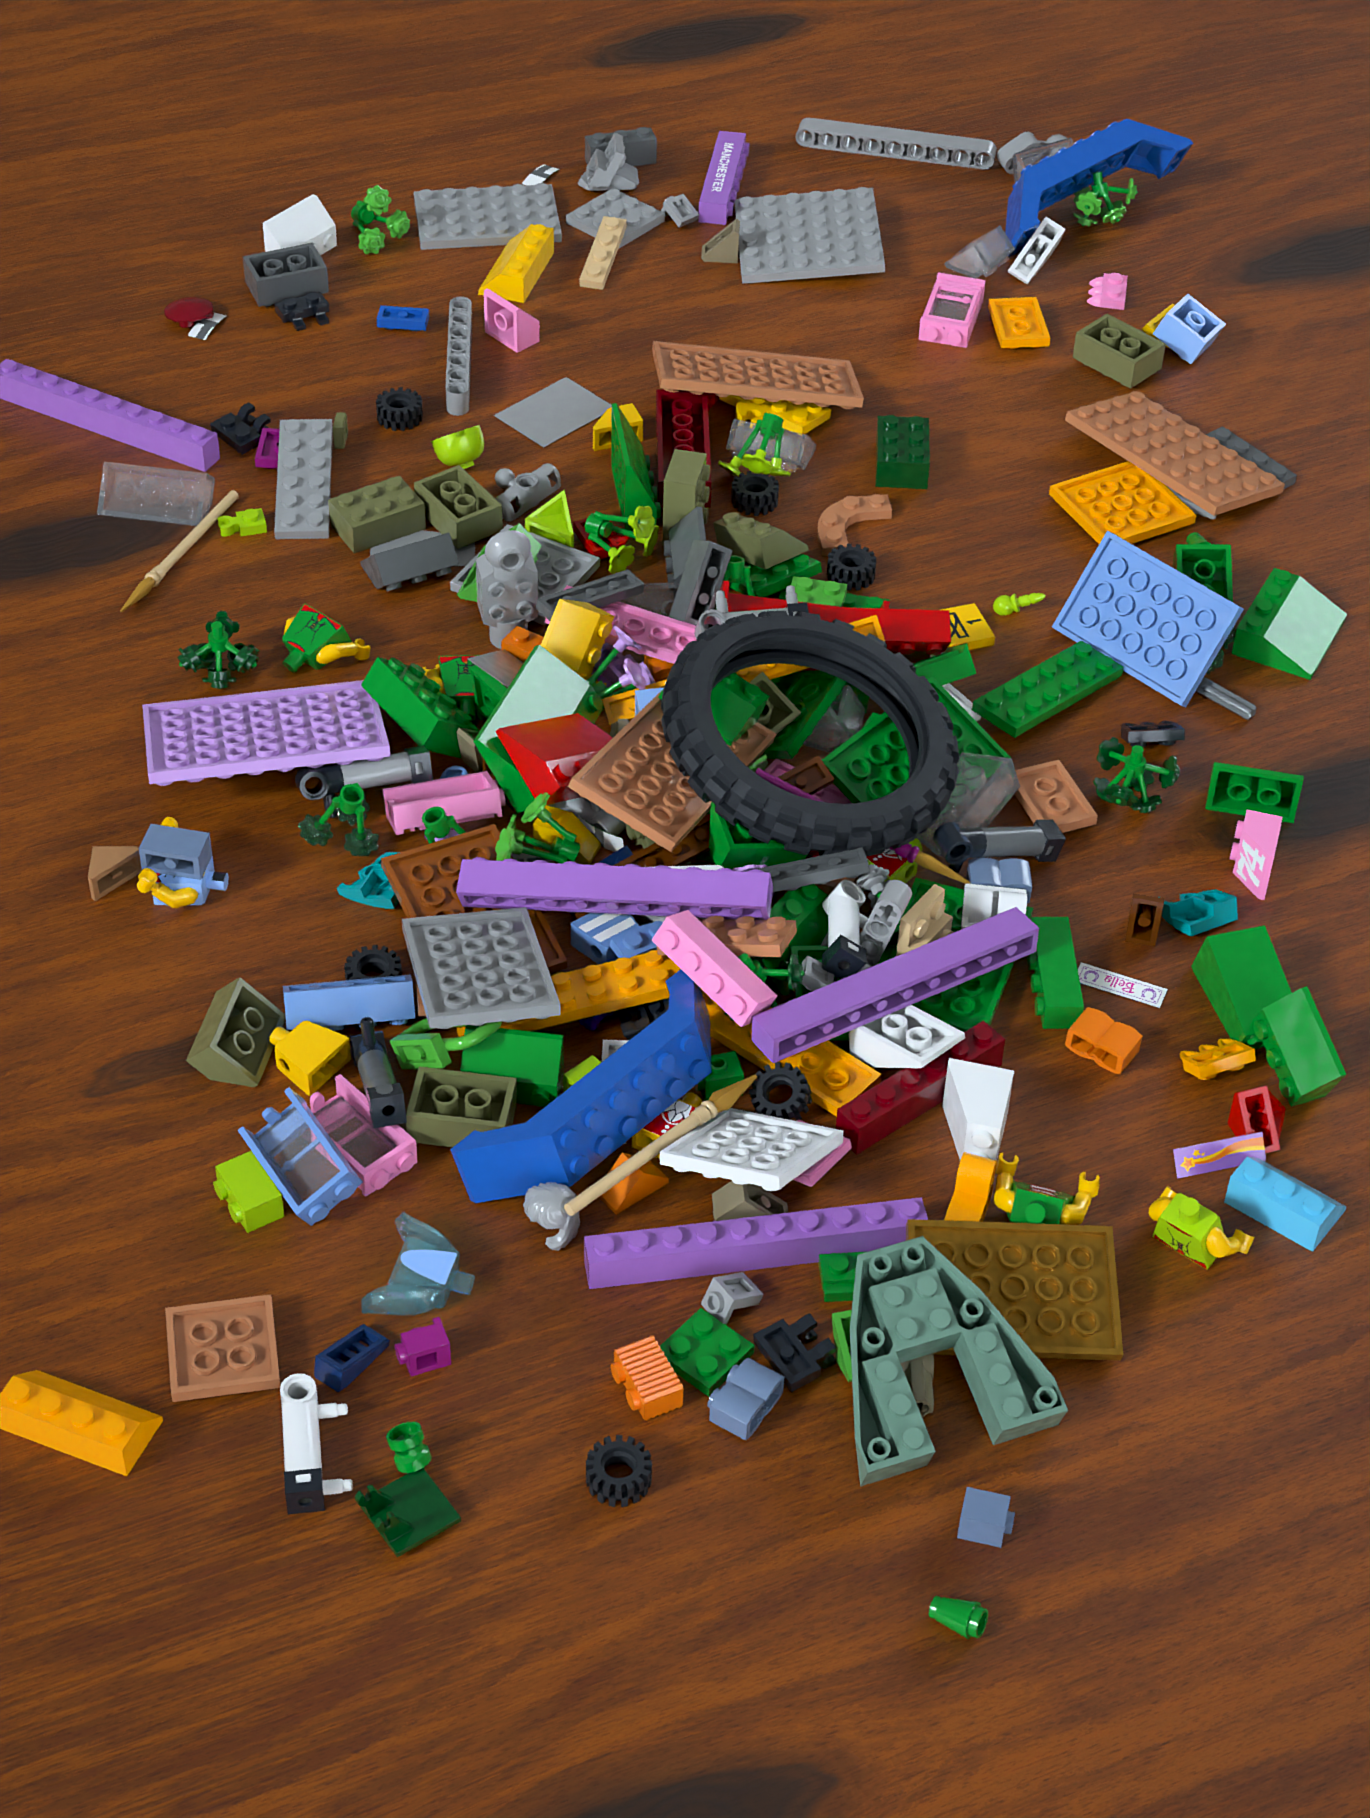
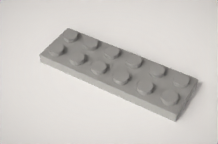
(303, 479)

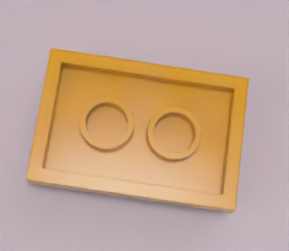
(1019, 322)

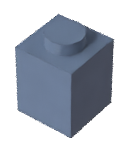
(985, 1517)

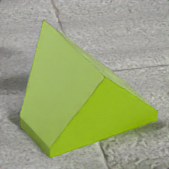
(552, 521)

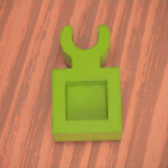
(246, 522)

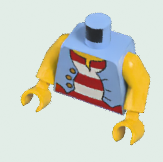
(177, 890)

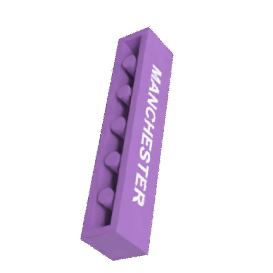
(723, 178)

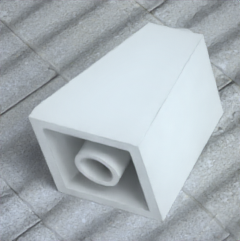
(977, 1106)

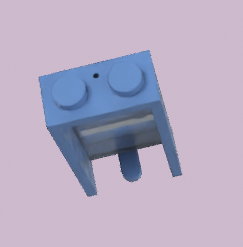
(302, 1160)

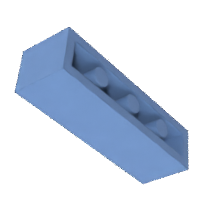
(349, 1001)

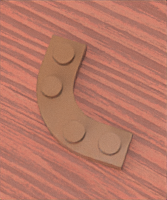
(845, 513)

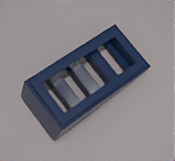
(340, 1374)

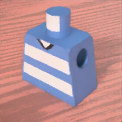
(593, 933)

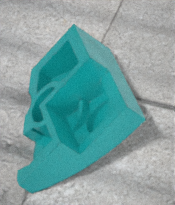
(372, 887)
(1200, 911)

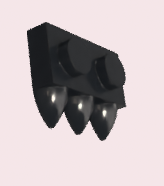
(1164, 733)

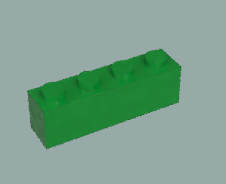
(1055, 974)

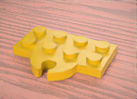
(796, 417)

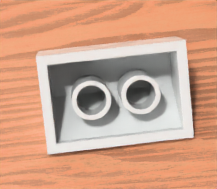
(301, 225)

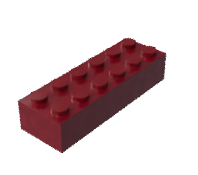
(680, 425)

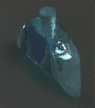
(421, 1275)

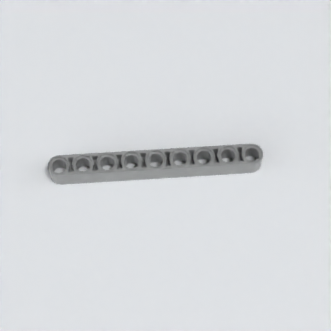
(906, 138)

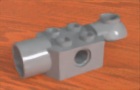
(506, 584)

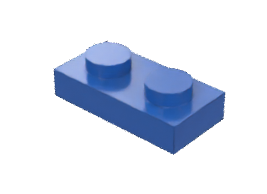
(402, 318)

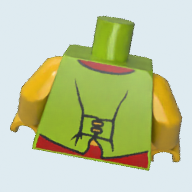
(1194, 1229)

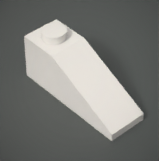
(1037, 250)

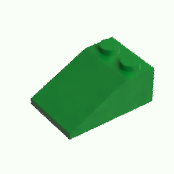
(1207, 565)

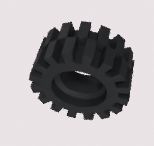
(399, 409)
(755, 493)
(851, 566)
(372, 961)
(781, 1076)
(618, 1488)

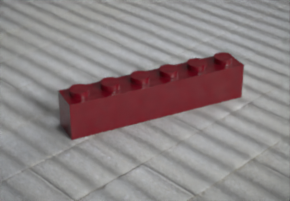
(913, 1090)

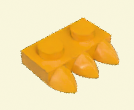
(1213, 1059)

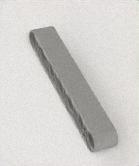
(459, 356)

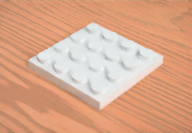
(751, 1148)

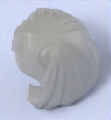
(546, 1207)

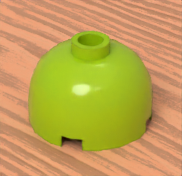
(460, 447)

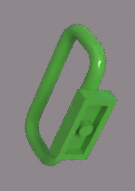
(430, 1049)

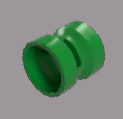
(408, 1447)

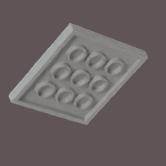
(556, 568)

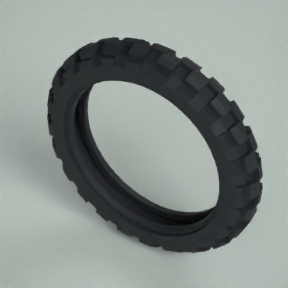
(778, 814)

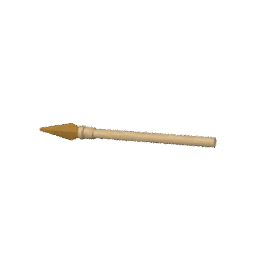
(154, 577)
(718, 1102)

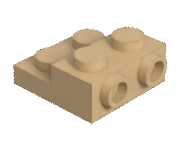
(924, 921)

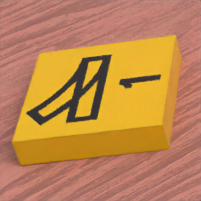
(969, 627)

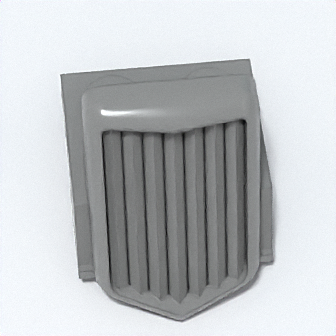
(609, 169)

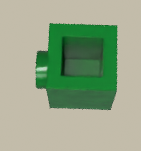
(725, 1072)

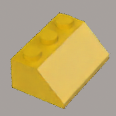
(577, 635)

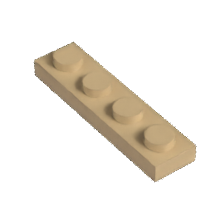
(603, 253)

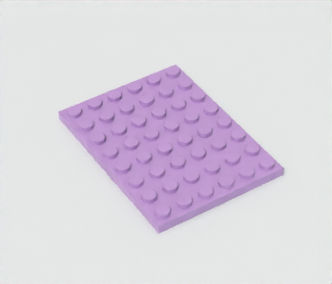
(262, 732)

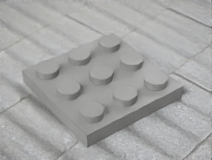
(616, 204)

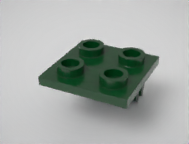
(408, 1511)

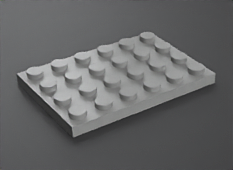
(483, 214)
(480, 968)

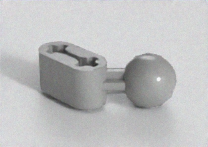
(1020, 143)

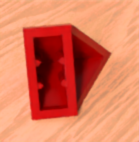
(1255, 1112)

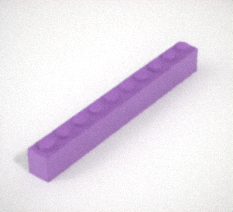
(108, 415)
(614, 888)
(893, 984)
(745, 1243)

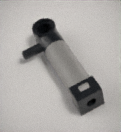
(410, 765)

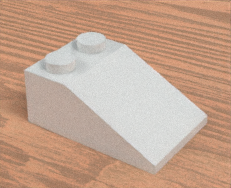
(903, 1039)

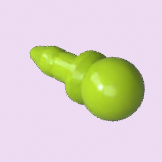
(1006, 605)

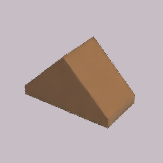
(111, 868)

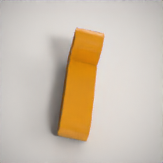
(972, 1188)

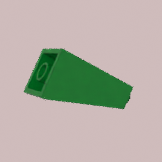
(1240, 979)

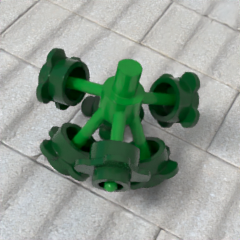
(204, 654)

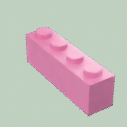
(713, 967)

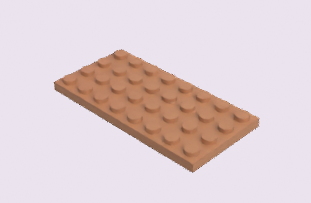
(756, 375)
(1175, 452)
(642, 784)

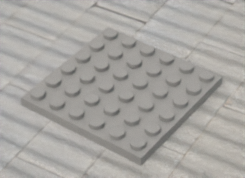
(809, 235)

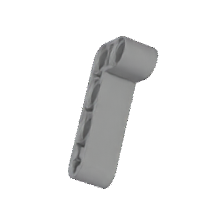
(883, 920)

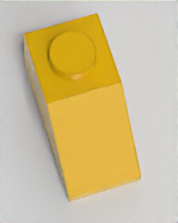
(602, 428)
(546, 833)

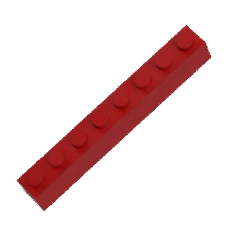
(902, 628)

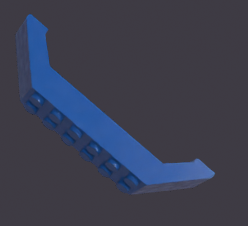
(1072, 169)
(597, 1110)

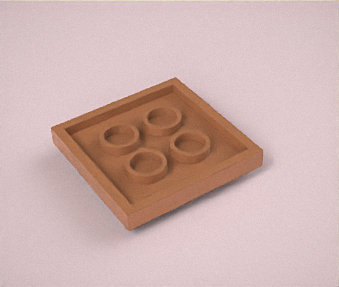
(222, 1348)

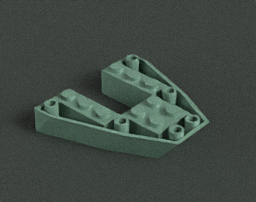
(919, 1304)

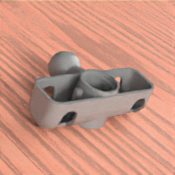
(526, 489)

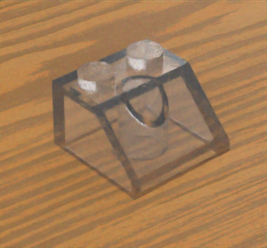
(982, 254)
(839, 722)

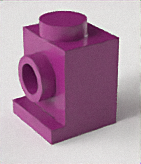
(424, 1348)

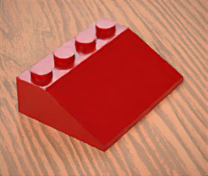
(552, 752)

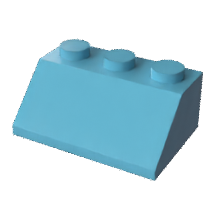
(1282, 1202)

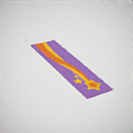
(1218, 1154)

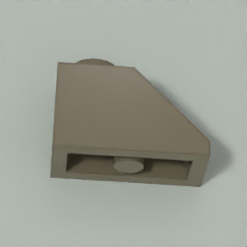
(745, 1201)

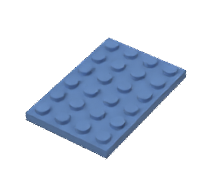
(1148, 618)

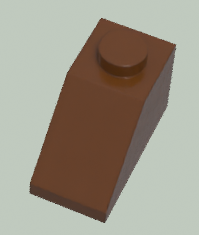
(1144, 919)

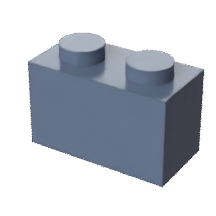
(175, 851)

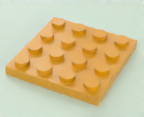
(1122, 502)

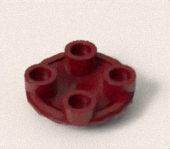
(189, 310)

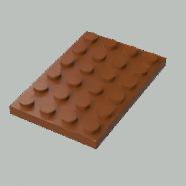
(428, 881)

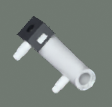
(844, 951)
(302, 1446)

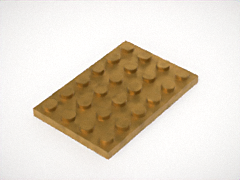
(1043, 1278)

